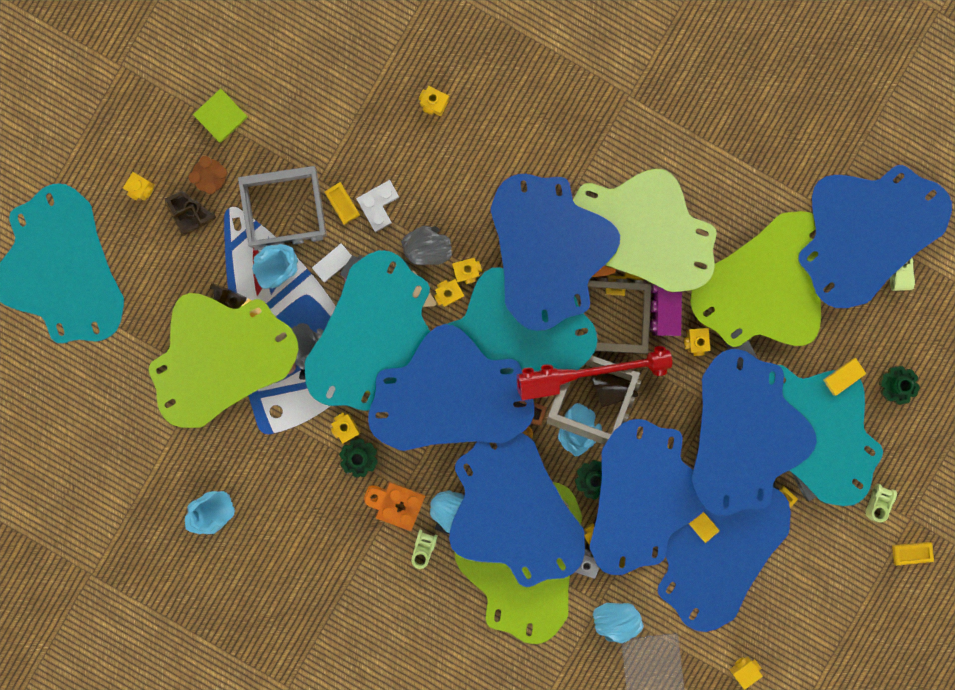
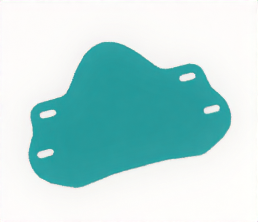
(61, 267)
(369, 331)
(502, 337)
(839, 436)

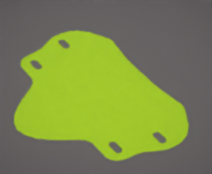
(654, 230)
(764, 287)
(218, 358)
(541, 605)

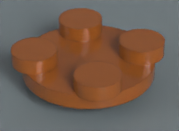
(208, 175)

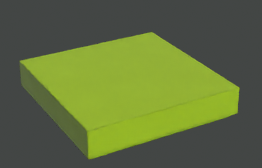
(220, 115)

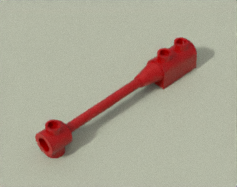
(547, 381)

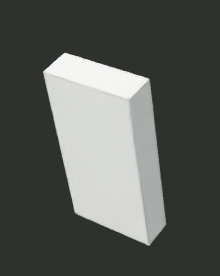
(332, 263)

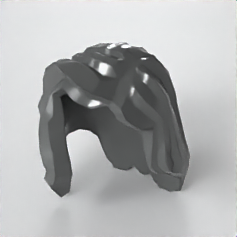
(426, 246)
(306, 341)

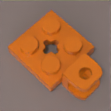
(388, 498)

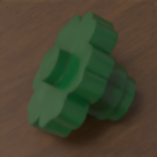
(899, 385)
(358, 457)
(589, 479)

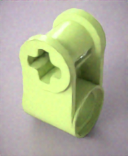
(903, 278)
(880, 501)
(423, 547)

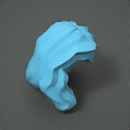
(274, 265)
(572, 442)
(444, 508)
(209, 513)
(617, 621)

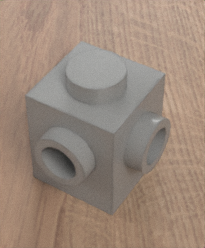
(588, 566)

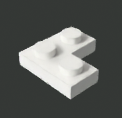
(373, 203)

